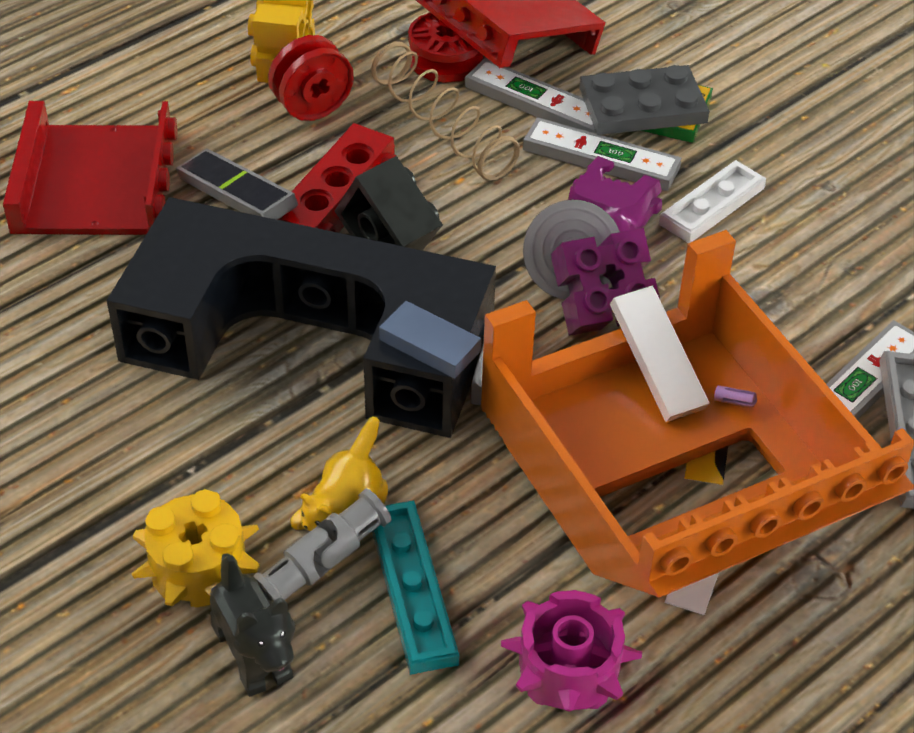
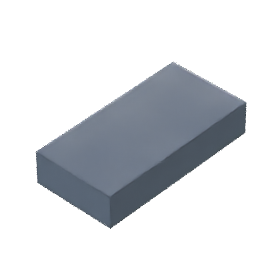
(430, 339)

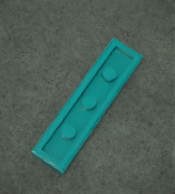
(415, 591)

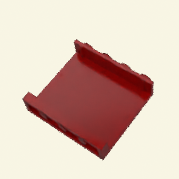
(498, 25)
(88, 176)

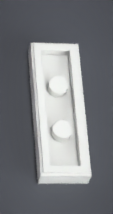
(712, 201)
(659, 353)

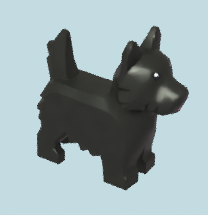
(252, 627)

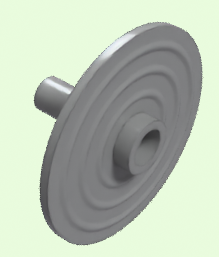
(557, 224)

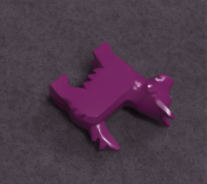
(625, 203)

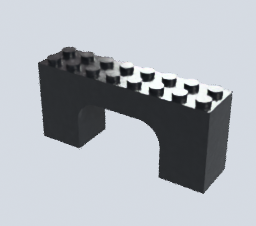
(221, 266)

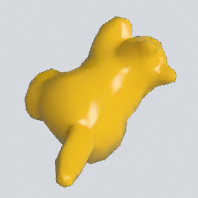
(343, 480)

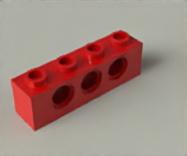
(331, 177)

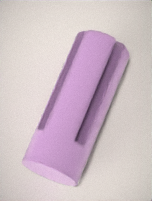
(735, 396)

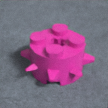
(571, 651)

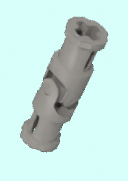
(323, 547)

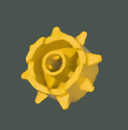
(187, 546)

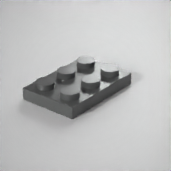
(643, 99)

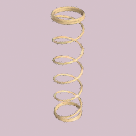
(399, 77)

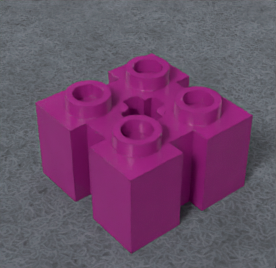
(583, 263)

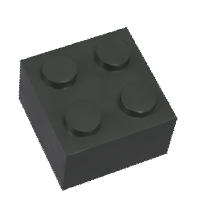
(389, 207)

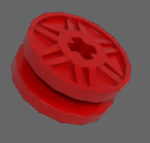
(440, 50)
(310, 77)

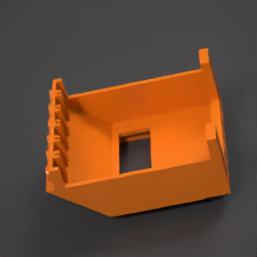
(591, 427)

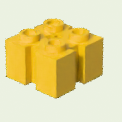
(274, 27)

